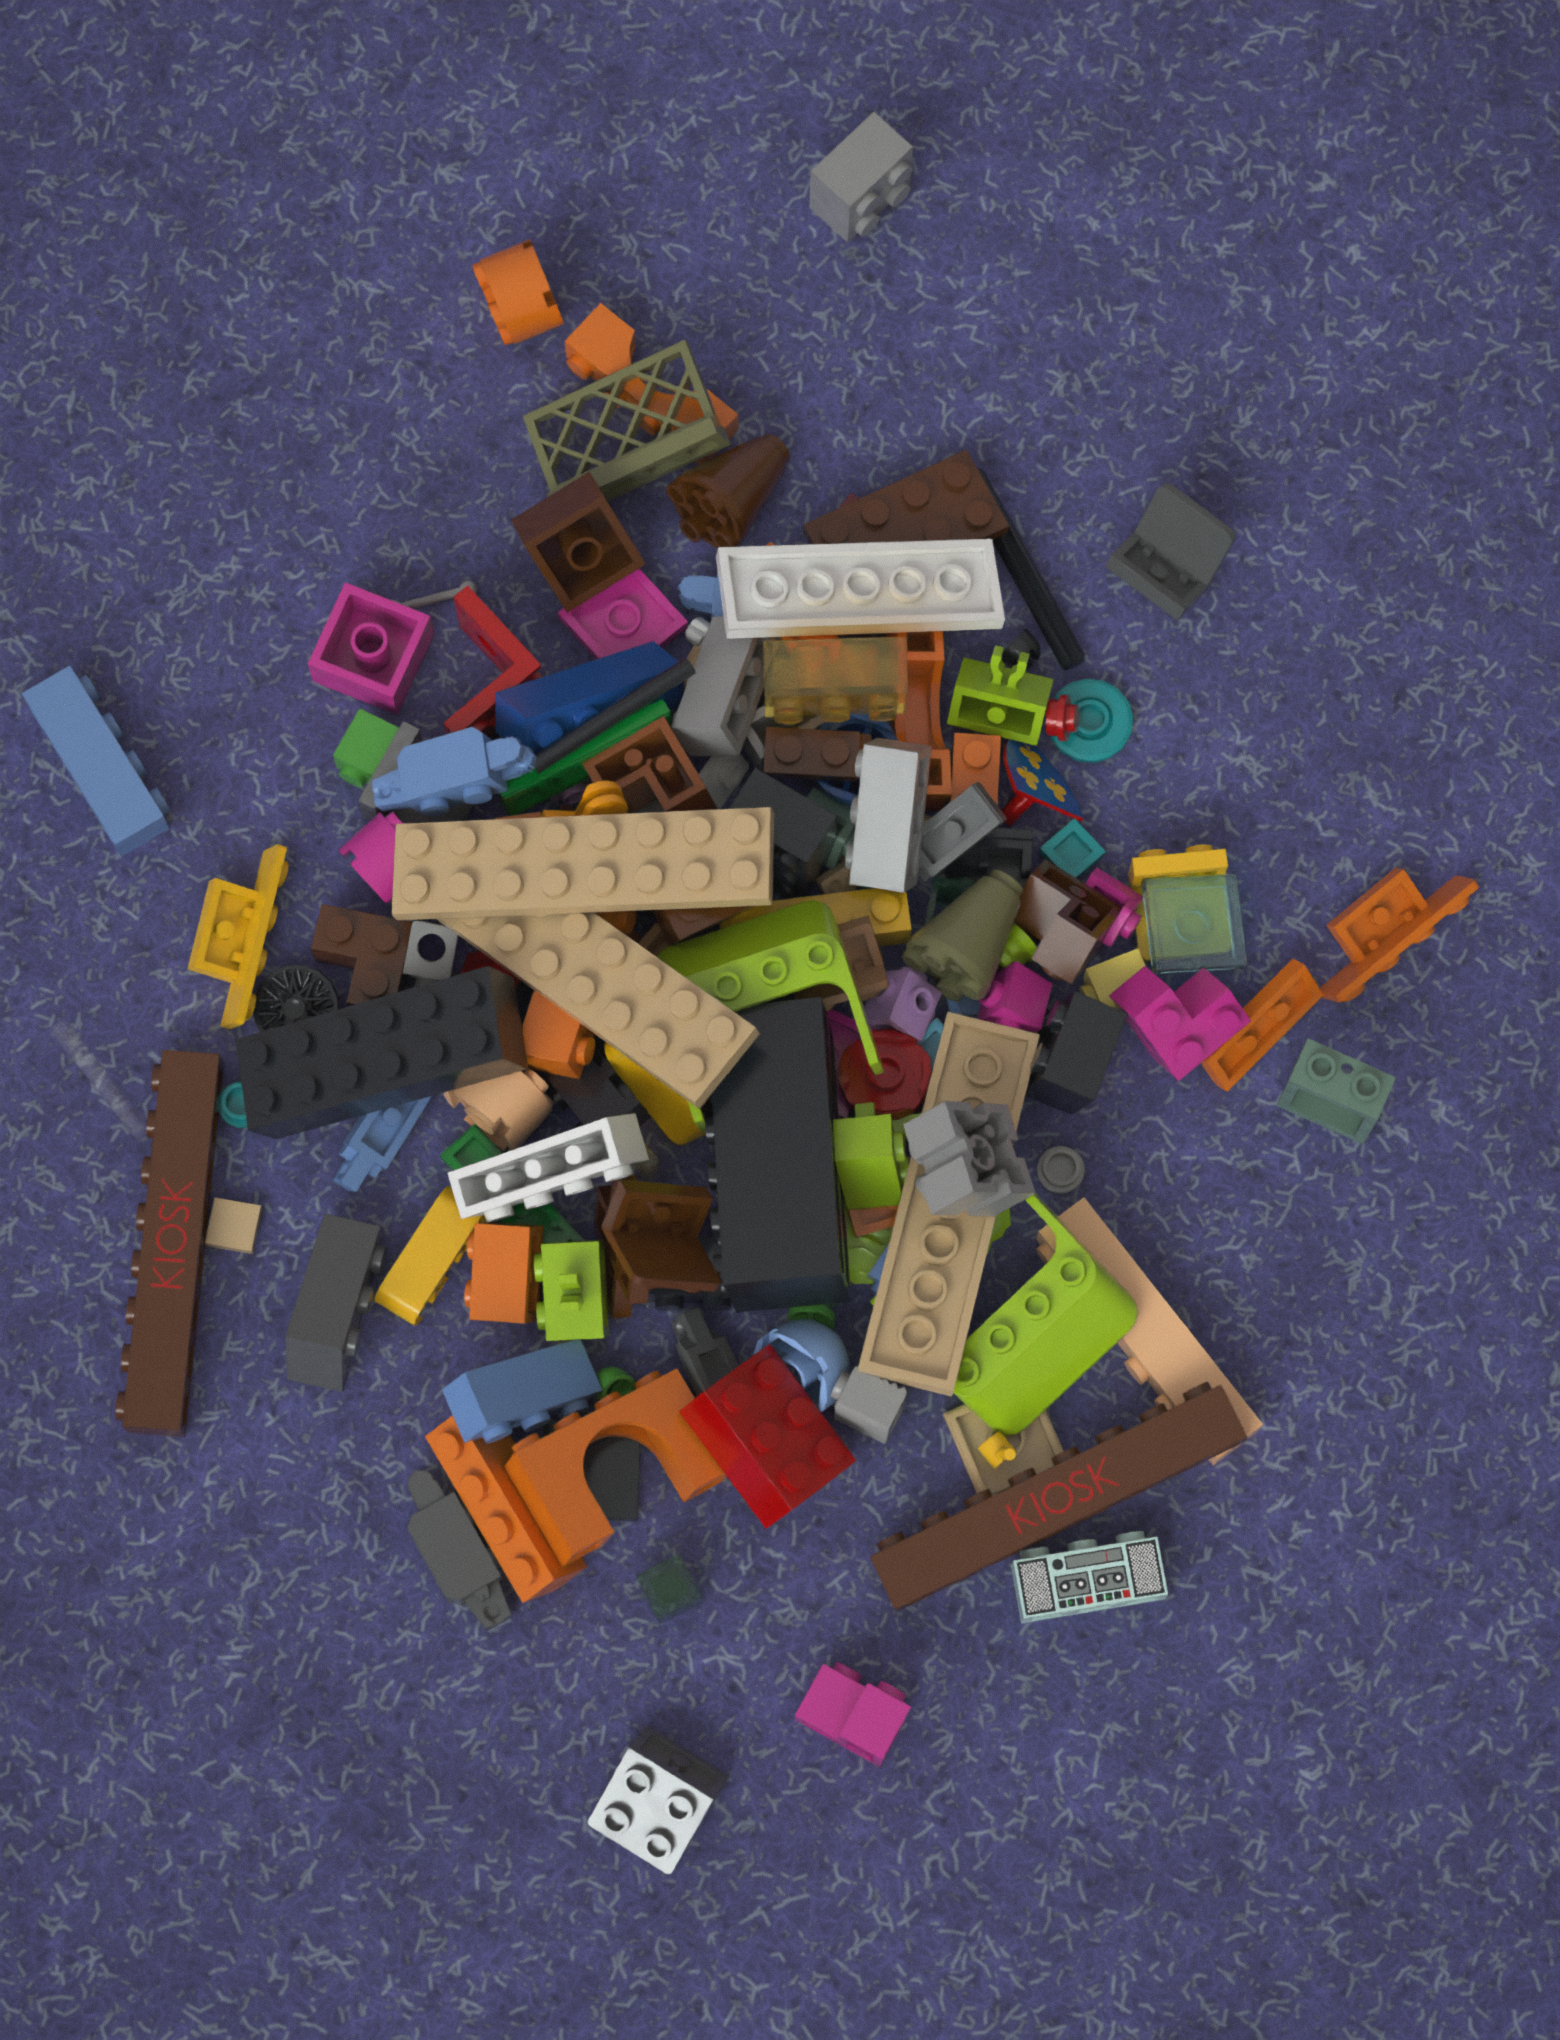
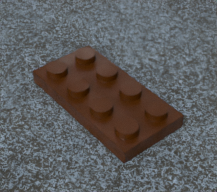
(929, 505)

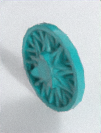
(1096, 736)

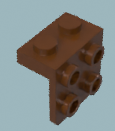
(657, 1235)

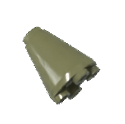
(967, 938)

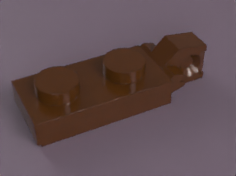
(812, 753)

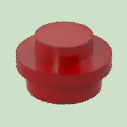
(1061, 717)

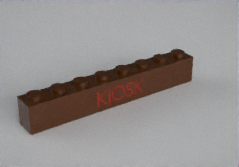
(172, 1244)
(1058, 1497)

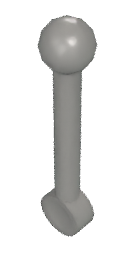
(438, 597)

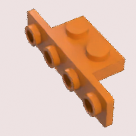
(1387, 923)

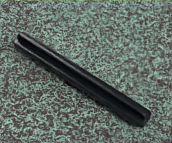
(1036, 592)

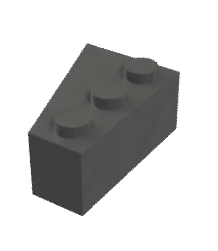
(332, 1302)

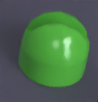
(613, 1380)

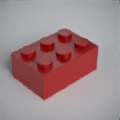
(767, 1436)

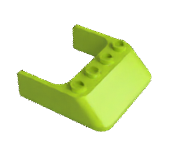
(770, 960)
(1043, 1334)

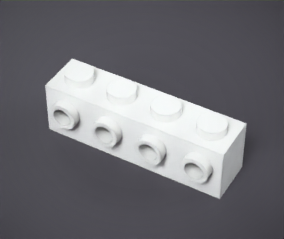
(547, 1166)

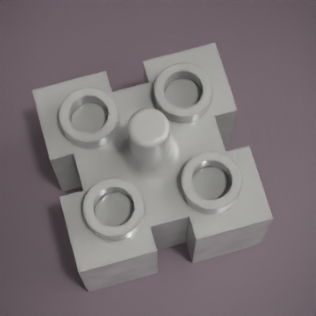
(968, 1159)

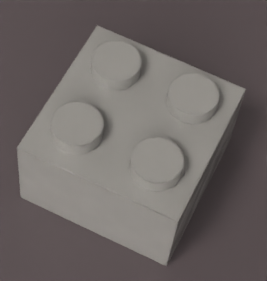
(861, 178)

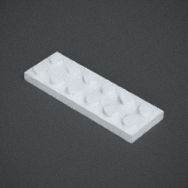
(859, 588)

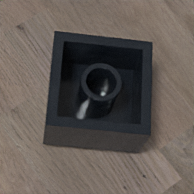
(1073, 1052)

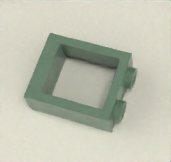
(1334, 1099)

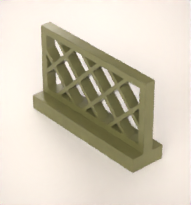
(649, 460)

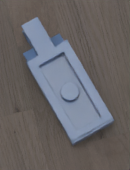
(375, 1142)

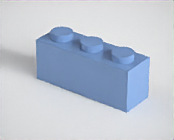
(522, 1392)

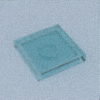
(1194, 923)

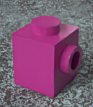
(1016, 999)

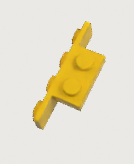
(234, 933)

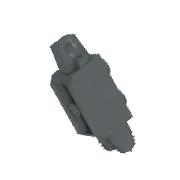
(455, 1552)

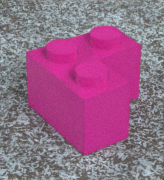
(1182, 1024)
(853, 1714)

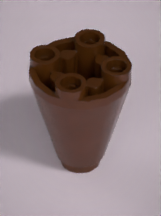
(728, 491)

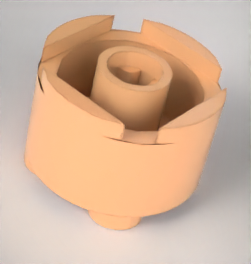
(505, 1106)

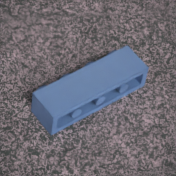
(96, 760)

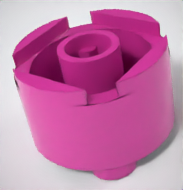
(375, 853)

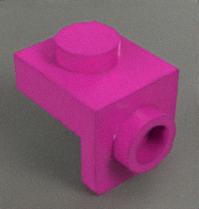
(1123, 896)

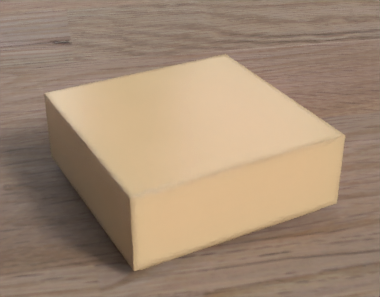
(233, 1225)

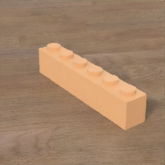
(1159, 1343)

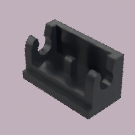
(1000, 850)

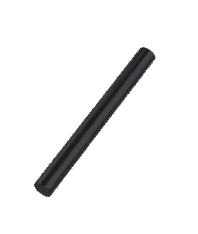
(613, 715)

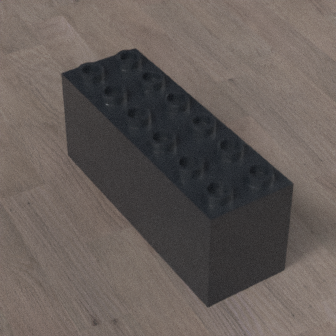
(776, 1165)

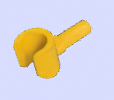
(997, 1449)

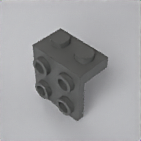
(1173, 551)

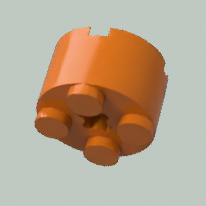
(517, 293)

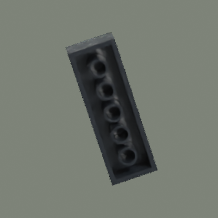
(381, 1053)

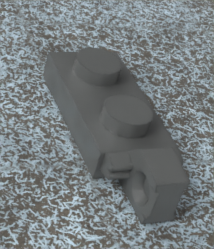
(957, 829)
(702, 1351)

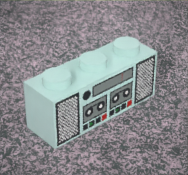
(1088, 1577)

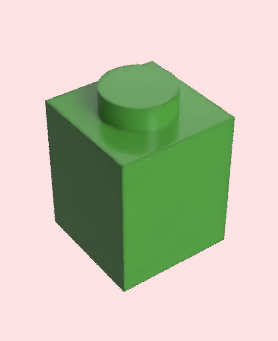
(363, 747)

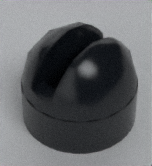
(1023, 643)

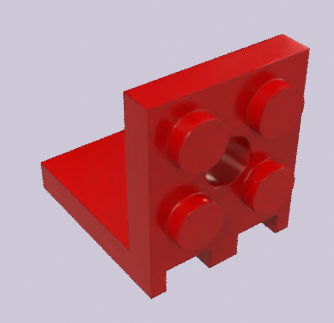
(505, 653)

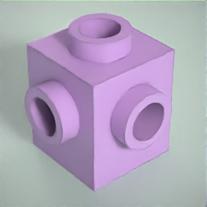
(905, 1005)

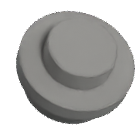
(1060, 1169)

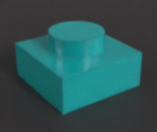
(1073, 850)

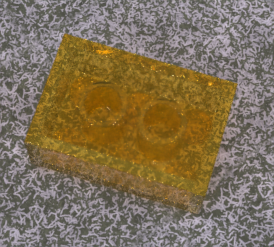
(835, 678)

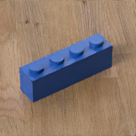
(561, 701)

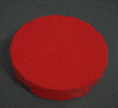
(901, 1085)

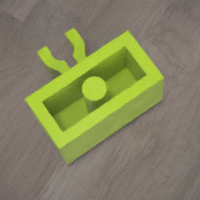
(1000, 699)
(870, 1159)
(573, 1290)

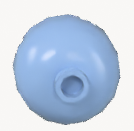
(811, 1354)

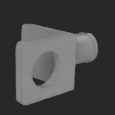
(425, 970)

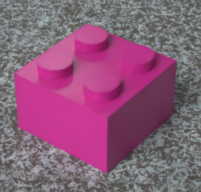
(371, 648)

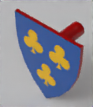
(1035, 781)

